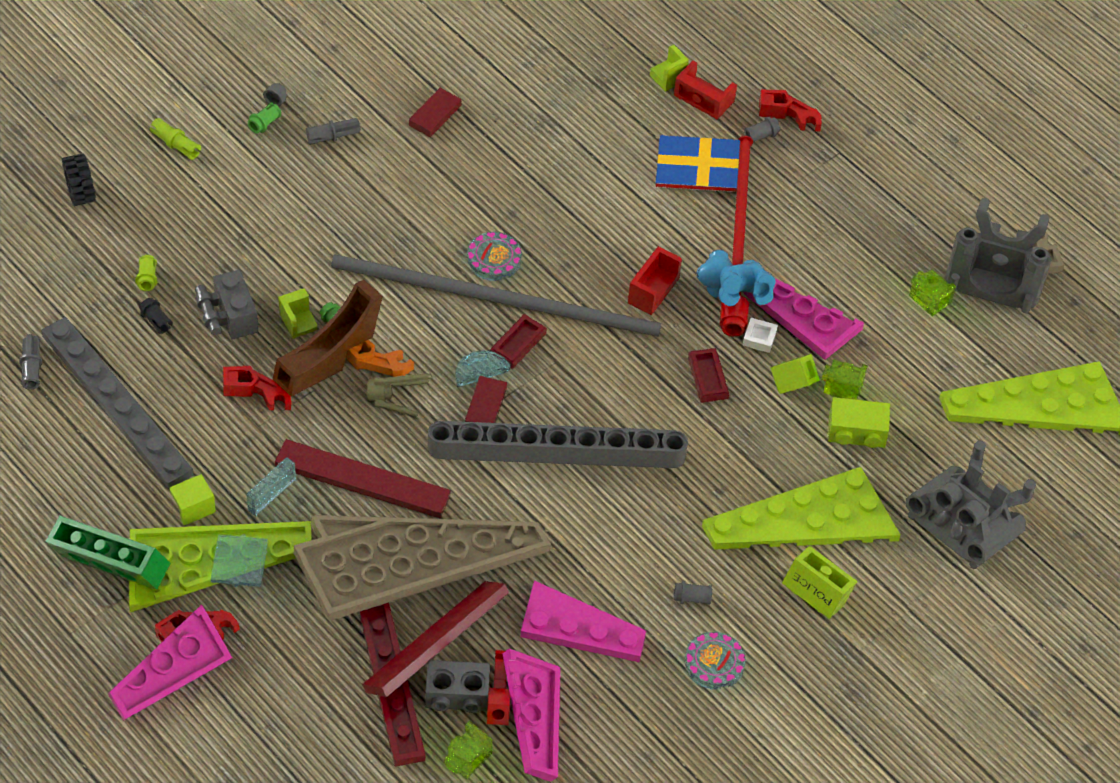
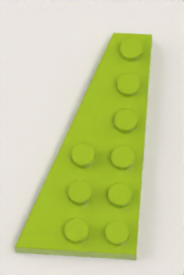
(1044, 400)
(814, 514)
(193, 554)

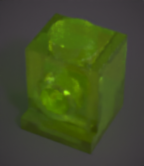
(931, 291)
(843, 379)
(468, 751)

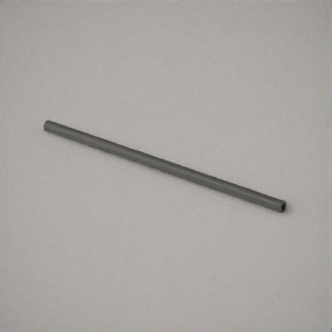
(496, 295)

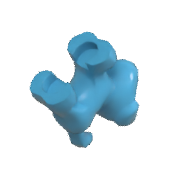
(727, 280)

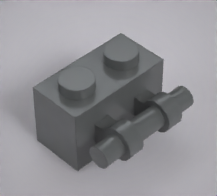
(234, 302)

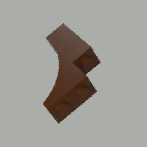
(327, 349)

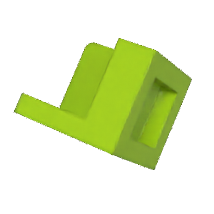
(667, 71)
(296, 313)
(795, 374)
(193, 499)

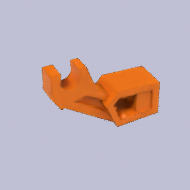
(378, 362)

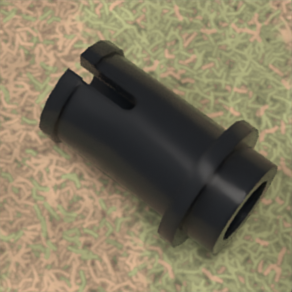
(151, 310)

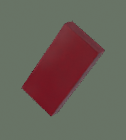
(435, 112)
(519, 340)
(708, 375)
(486, 400)

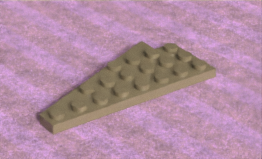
(384, 559)

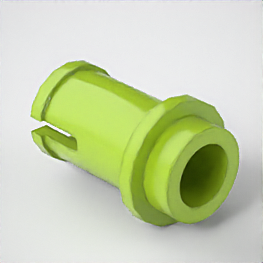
(146, 277)

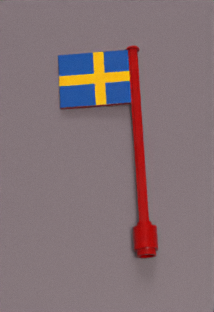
(715, 167)

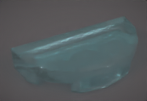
(480, 364)

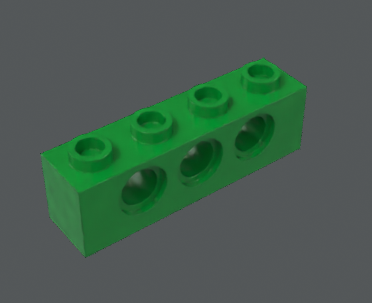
(108, 552)

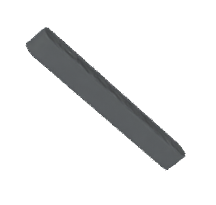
(571, 441)

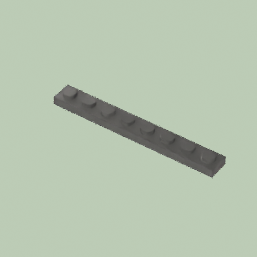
(117, 403)

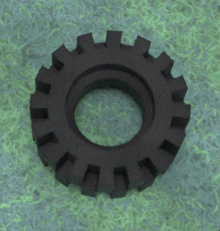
(78, 179)

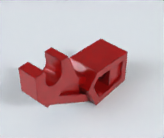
(780, 105)
(257, 384)
(218, 618)
(499, 696)

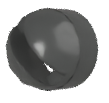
(275, 93)

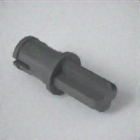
(332, 130)
(30, 362)

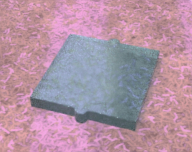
(239, 560)

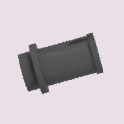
(767, 128)
(692, 593)

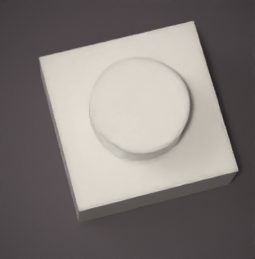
(760, 335)

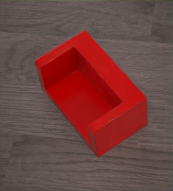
(703, 94)
(654, 280)

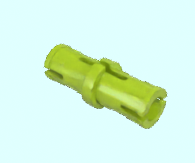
(175, 138)

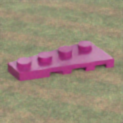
(810, 322)
(574, 624)
(180, 659)
(536, 706)

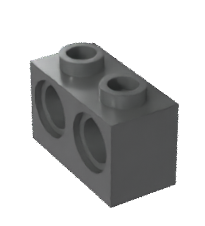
(457, 677)

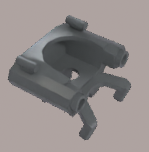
(998, 265)
(967, 512)

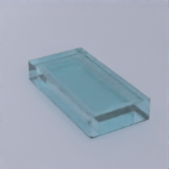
(271, 486)

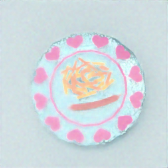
(494, 255)
(715, 660)

